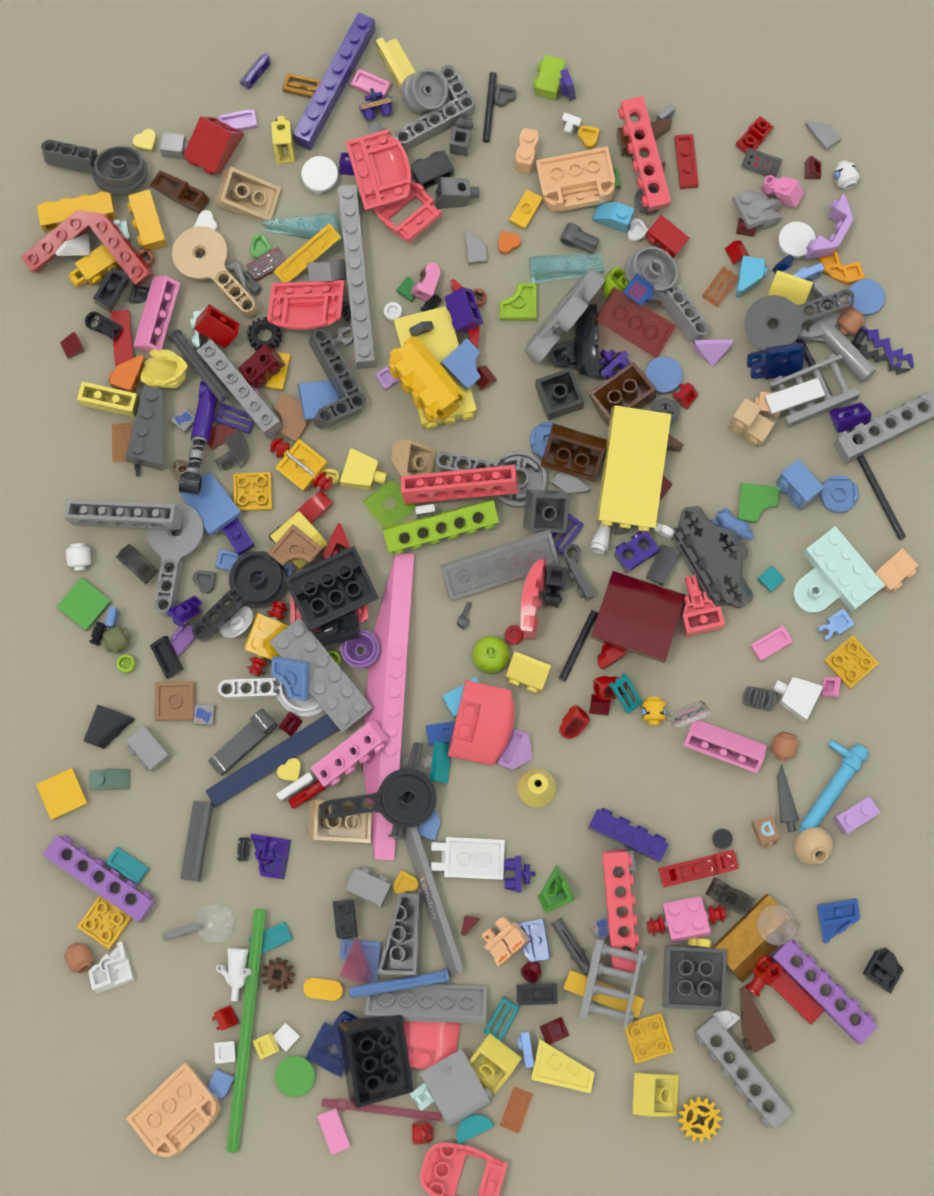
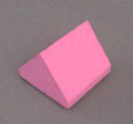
(831, 687)

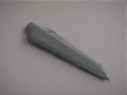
(787, 808)

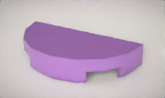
(183, 638)

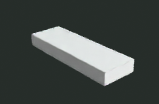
(794, 396)

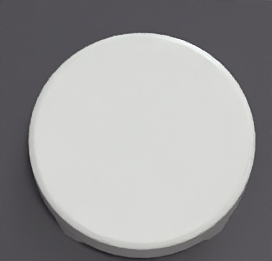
(319, 174)
(795, 238)

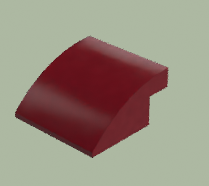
(638, 617)

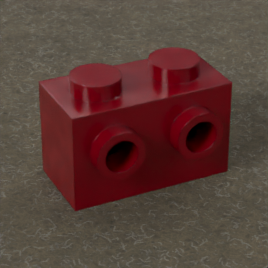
(261, 366)

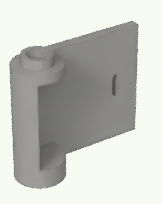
(456, 1088)

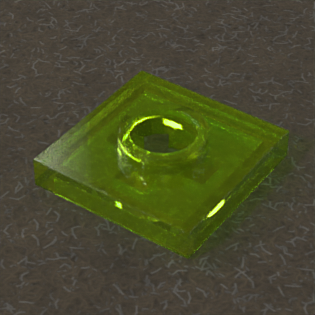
(388, 517)

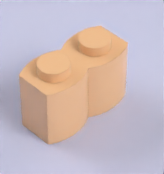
(526, 151)
(896, 569)

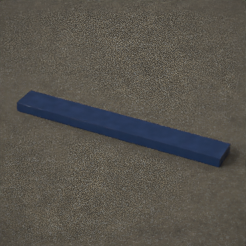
(271, 760)

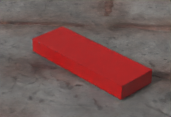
(686, 161)
(124, 344)
(797, 998)

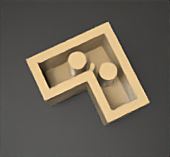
(750, 423)

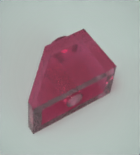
(356, 964)

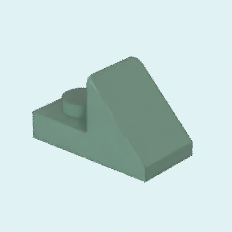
(109, 779)

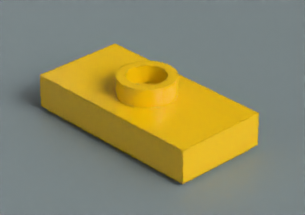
(525, 209)
(278, 381)

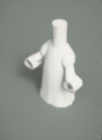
(236, 971)

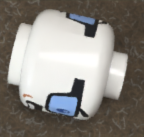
(846, 175)

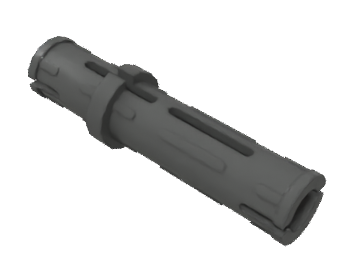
(584, 965)

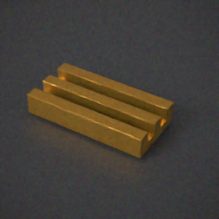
(299, 92)

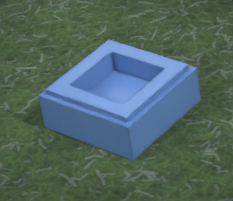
(112, 617)

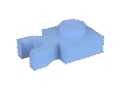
(837, 623)
(524, 1043)

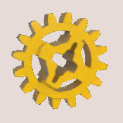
(709, 1114)

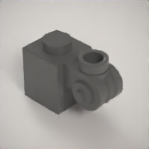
(461, 136)

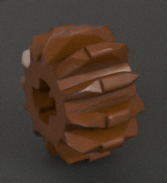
(271, 972)

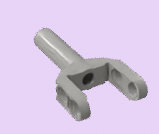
(827, 331)

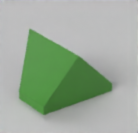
(555, 892)

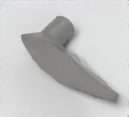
(238, 271)

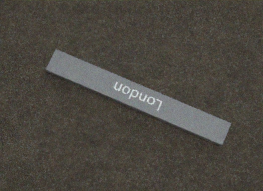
(432, 901)

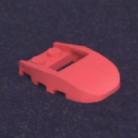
(417, 221)
(530, 599)
(444, 1166)

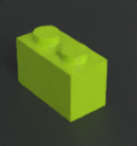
(548, 82)

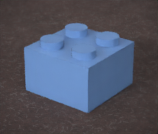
(799, 485)

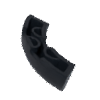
(585, 337)

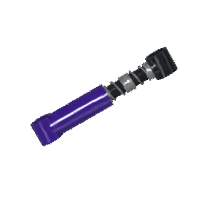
(191, 481)

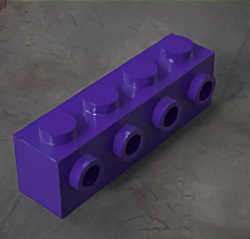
(628, 835)

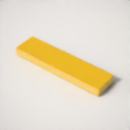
(307, 253)
(577, 983)

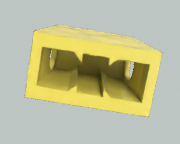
(282, 135)
(361, 471)

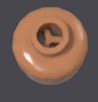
(850, 321)
(785, 746)
(78, 958)

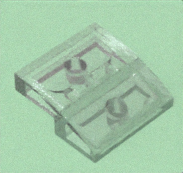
(688, 714)

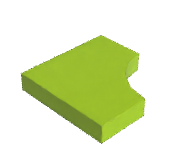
(521, 305)

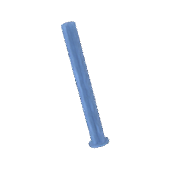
(399, 984)

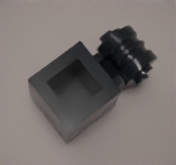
(554, 583)

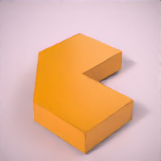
(845, 274)

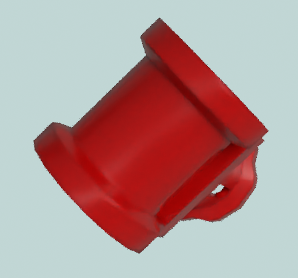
(763, 975)

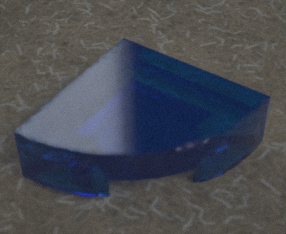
(784, 264)

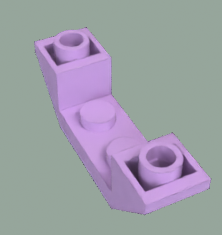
(840, 213)

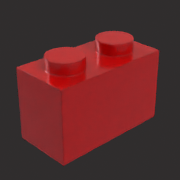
(666, 236)
(217, 326)

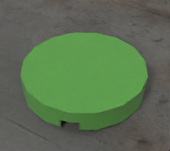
(295, 1076)

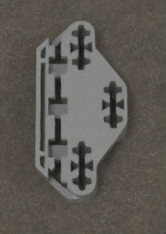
(564, 315)

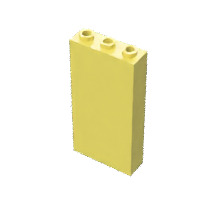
(440, 343)
(633, 468)

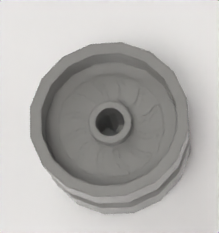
(424, 90)

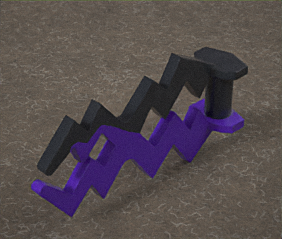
(889, 354)

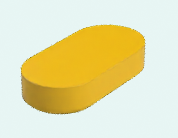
(323, 989)

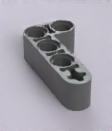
(243, 742)

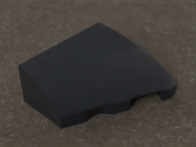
(340, 629)
(105, 726)

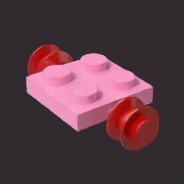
(686, 919)

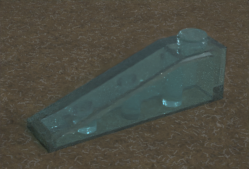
(301, 226)
(563, 266)

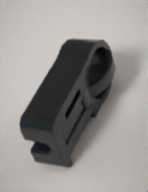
(103, 326)

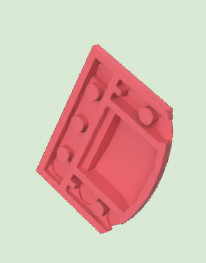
(380, 169)
(306, 304)
(482, 723)
(430, 1042)

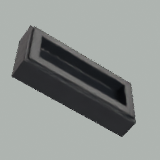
(166, 657)

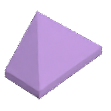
(712, 350)
(517, 751)

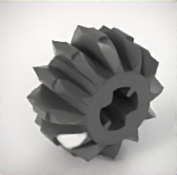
(759, 698)

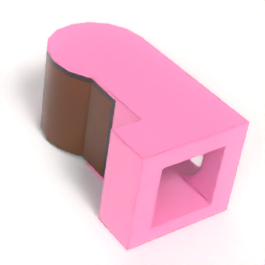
(429, 278)

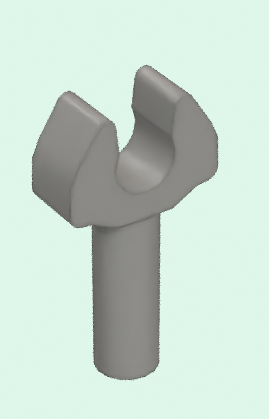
(339, 338)

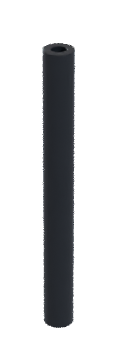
(489, 107)
(578, 645)

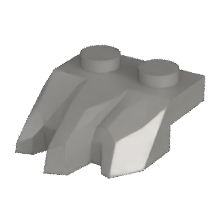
(757, 209)

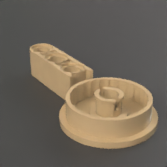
(211, 266)

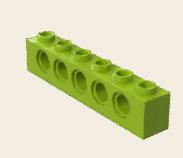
(488, 521)

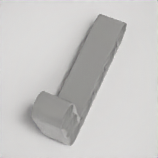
(440, 114)

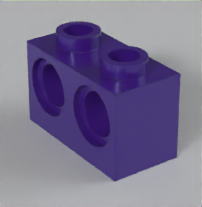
(639, 555)

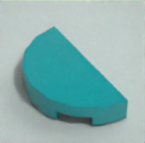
(472, 1126)

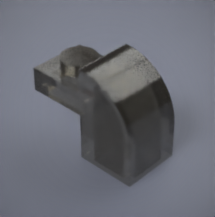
(238, 452)
(137, 563)
(729, 897)

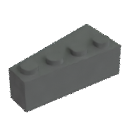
(147, 433)
(403, 943)

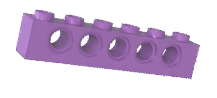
(56, 853)
(865, 1024)

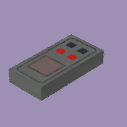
(761, 162)

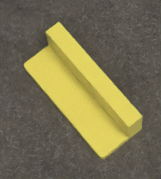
(395, 60)

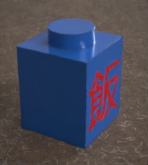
(639, 289)

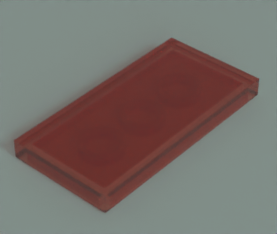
(635, 322)

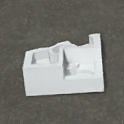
(112, 970)

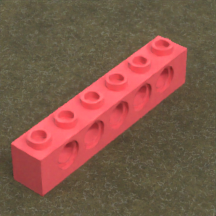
(637, 108)
(459, 484)
(610, 860)

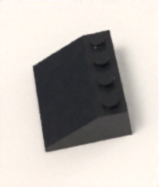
(331, 588)
(375, 1059)

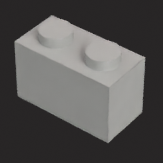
(147, 748)
(368, 886)

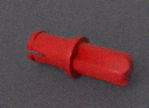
(306, 794)

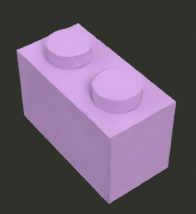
(856, 815)

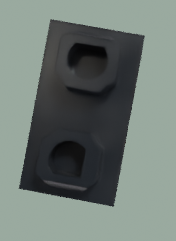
(344, 919)

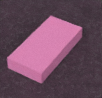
(365, 81)
(771, 643)
(334, 1131)

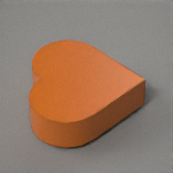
(508, 242)

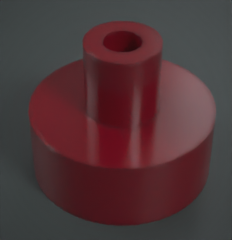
(531, 971)

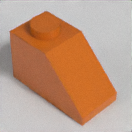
(127, 375)

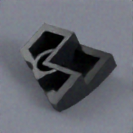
(563, 354)

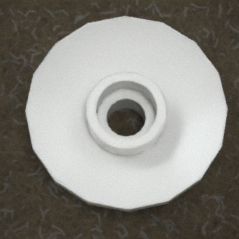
(237, 623)

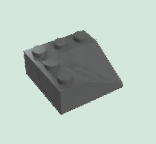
(694, 978)

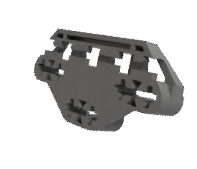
(718, 557)

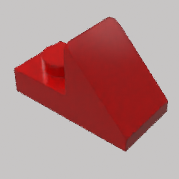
(337, 540)

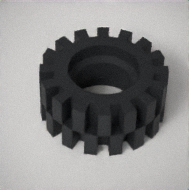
(260, 325)

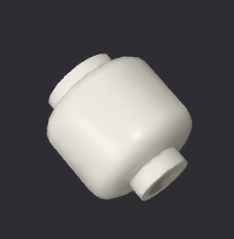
(78, 556)

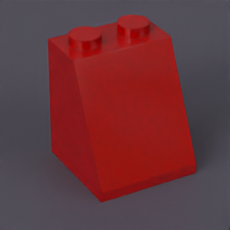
(212, 144)

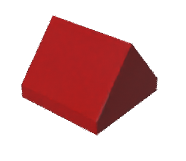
(736, 251)

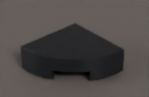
(138, 294)

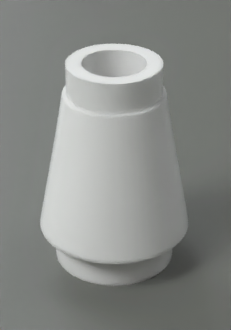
(600, 540)

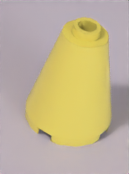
(534, 795)

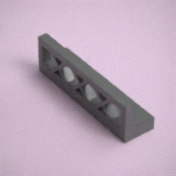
(197, 841)

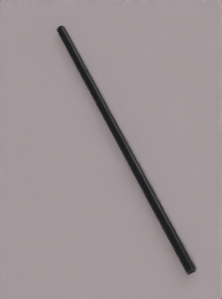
(865, 467)

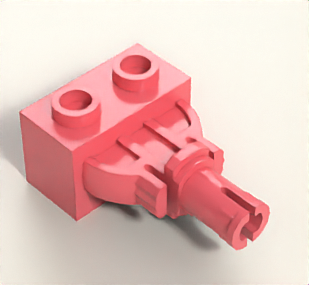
(699, 612)

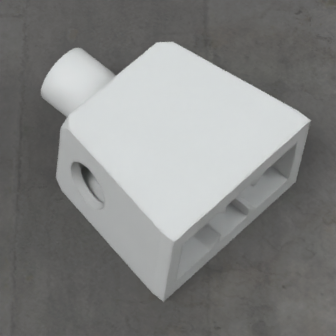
(798, 696)

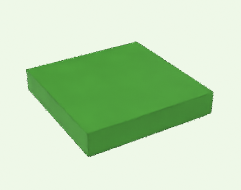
(84, 604)

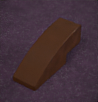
(180, 191)

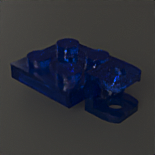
(772, 364)
(327, 1037)

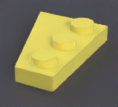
(560, 1070)

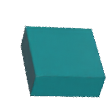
(771, 579)

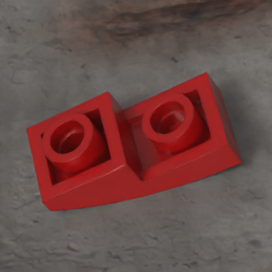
(755, 135)
(315, 507)

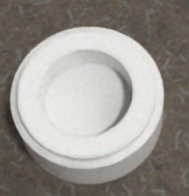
(392, 311)

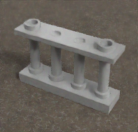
(829, 402)
(597, 968)

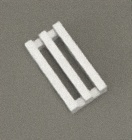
(295, 787)

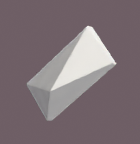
(74, 247)

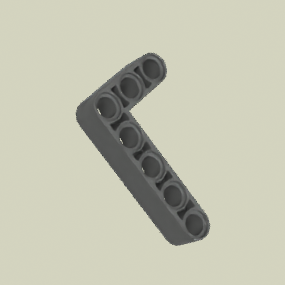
(337, 380)

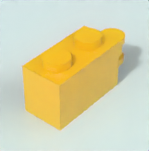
(93, 267)

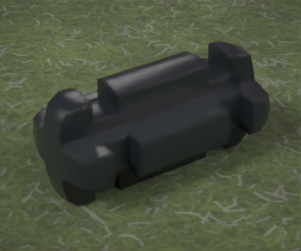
(431, 303)
(97, 633)
(243, 849)

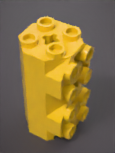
(425, 379)

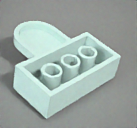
(836, 574)

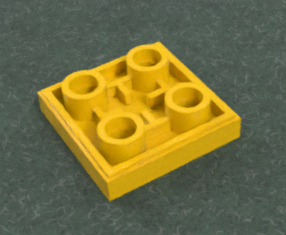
(253, 491)
(851, 662)
(62, 794)
(104, 922)
(648, 1038)

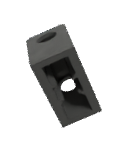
(454, 192)

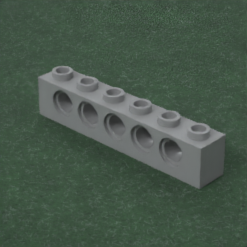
(239, 389)
(849, 450)
(123, 514)
(779, 1110)

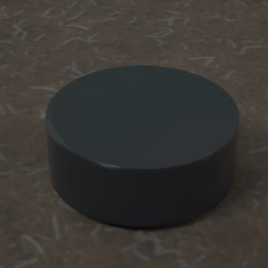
(722, 838)

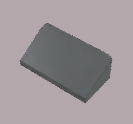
(662, 564)

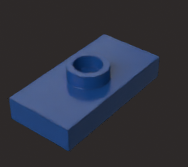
(440, 732)

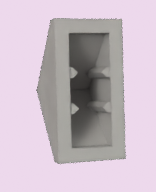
(326, 270)

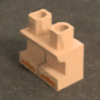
(507, 942)

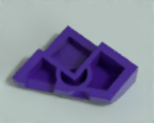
(272, 855)

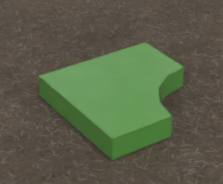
(755, 499)

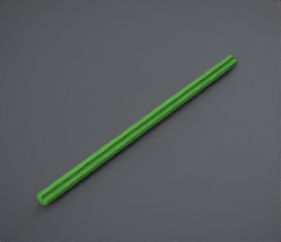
(246, 1031)

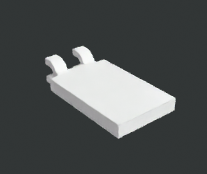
(470, 858)

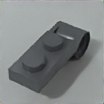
(575, 573)

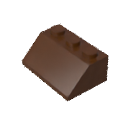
(625, 389)
(573, 452)

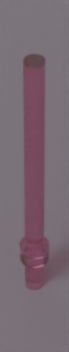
(342, 1104)

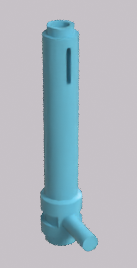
(850, 764)

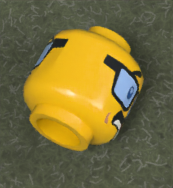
(653, 710)

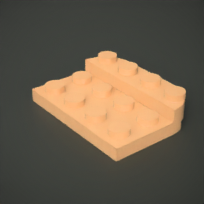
(576, 179)
(175, 1113)

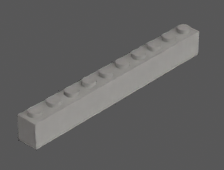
(356, 277)

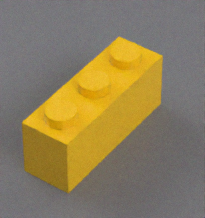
(146, 220)

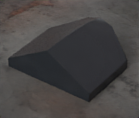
(883, 970)

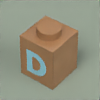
(766, 831)

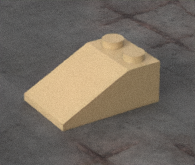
(246, 195)
(343, 829)

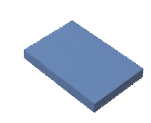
(212, 504)

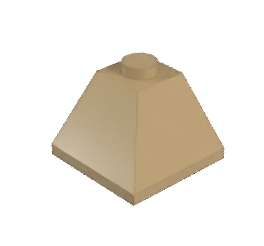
(412, 457)

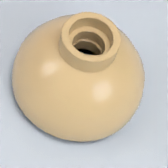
(812, 841)

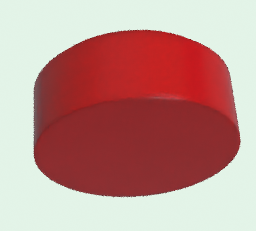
(513, 635)

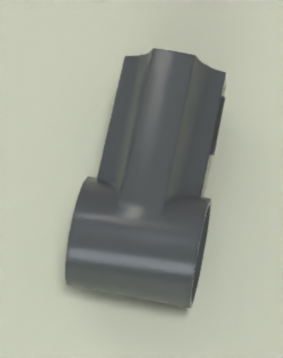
(574, 236)

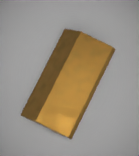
(744, 942)

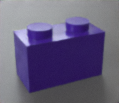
(463, 310)

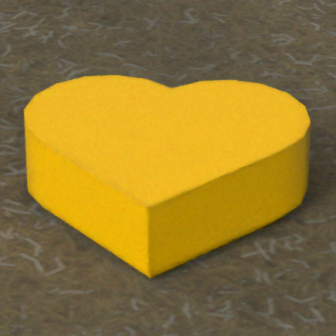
(589, 136)
(405, 883)

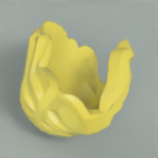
(164, 370)

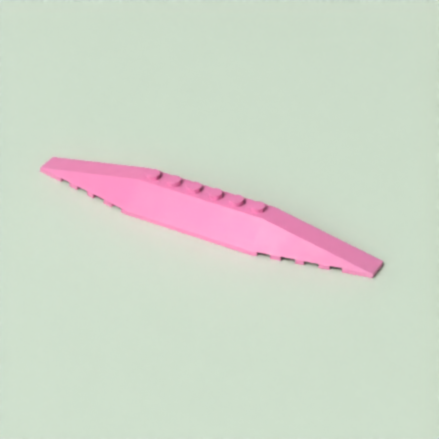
(387, 691)

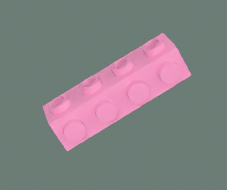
(156, 314)
(725, 745)
(349, 754)

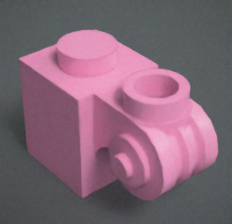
(785, 189)

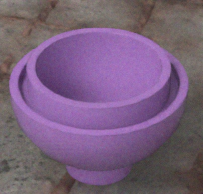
(370, 645)

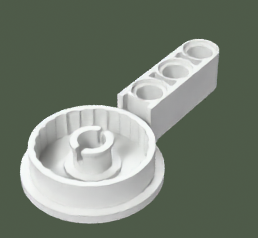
(278, 691)

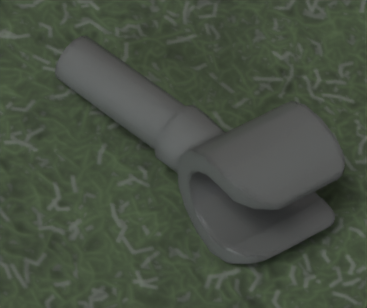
(255, 287)
(462, 622)

